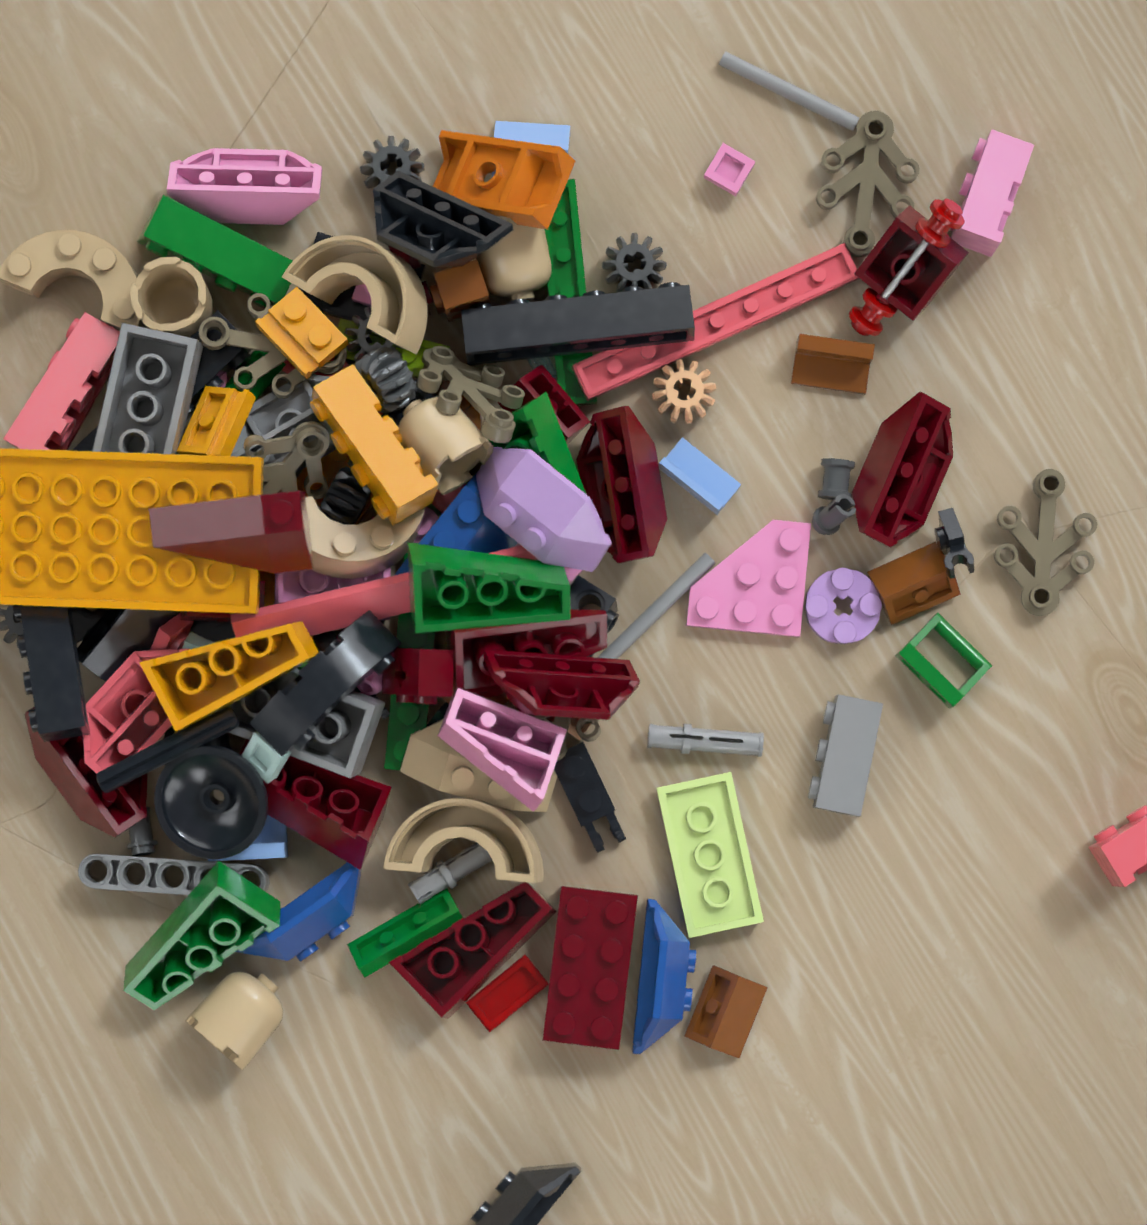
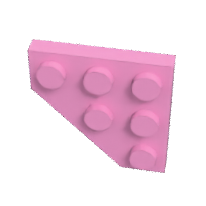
(756, 585)

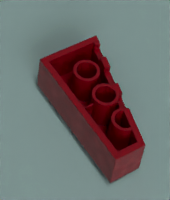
(328, 807)
(464, 956)

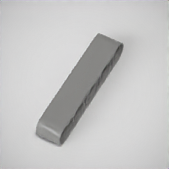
(155, 872)

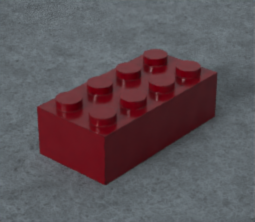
(590, 967)

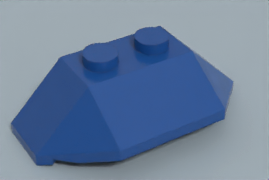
(465, 527)
(311, 917)
(661, 978)

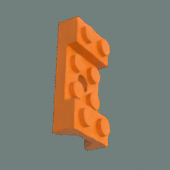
(525, 182)

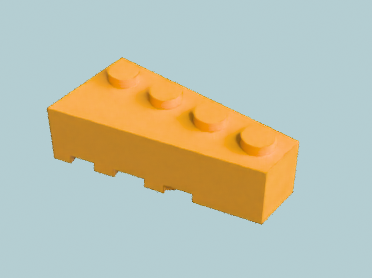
(373, 446)
(219, 674)

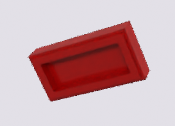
(507, 993)

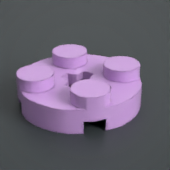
(842, 584)

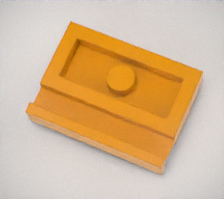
(302, 332)
(216, 422)

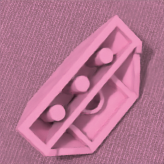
(245, 185)

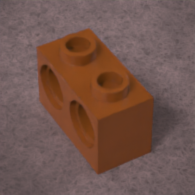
(459, 289)

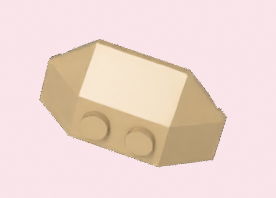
(446, 770)

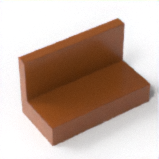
(832, 363)
(913, 583)
(725, 1012)

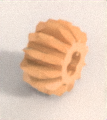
(696, 388)

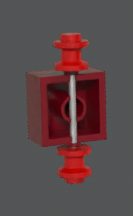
(908, 265)

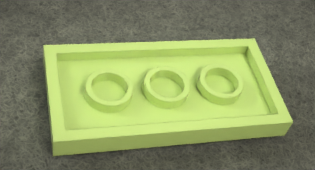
(709, 854)

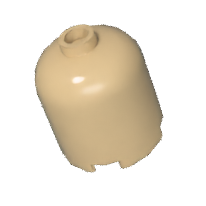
(517, 263)
(171, 297)
(444, 442)
(239, 1016)

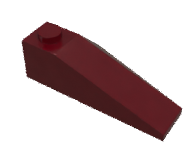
(247, 531)
(579, 636)

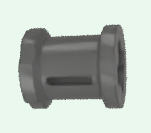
(835, 477)

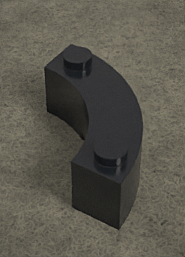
(325, 682)

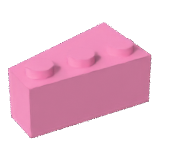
(991, 191)
(504, 744)

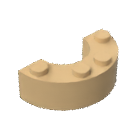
(77, 254)
(394, 286)
(358, 549)
(492, 827)

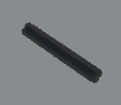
(167, 749)

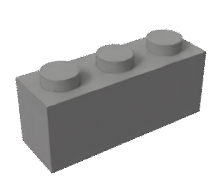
(845, 755)

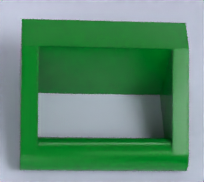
(930, 675)

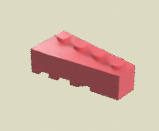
(67, 388)
(1123, 850)

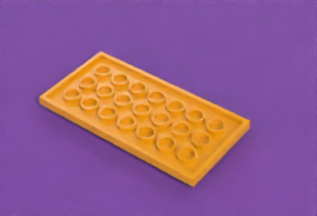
(83, 534)

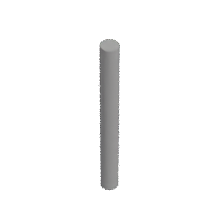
(789, 91)
(658, 608)

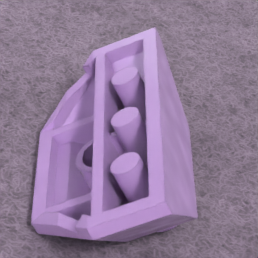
(541, 509)

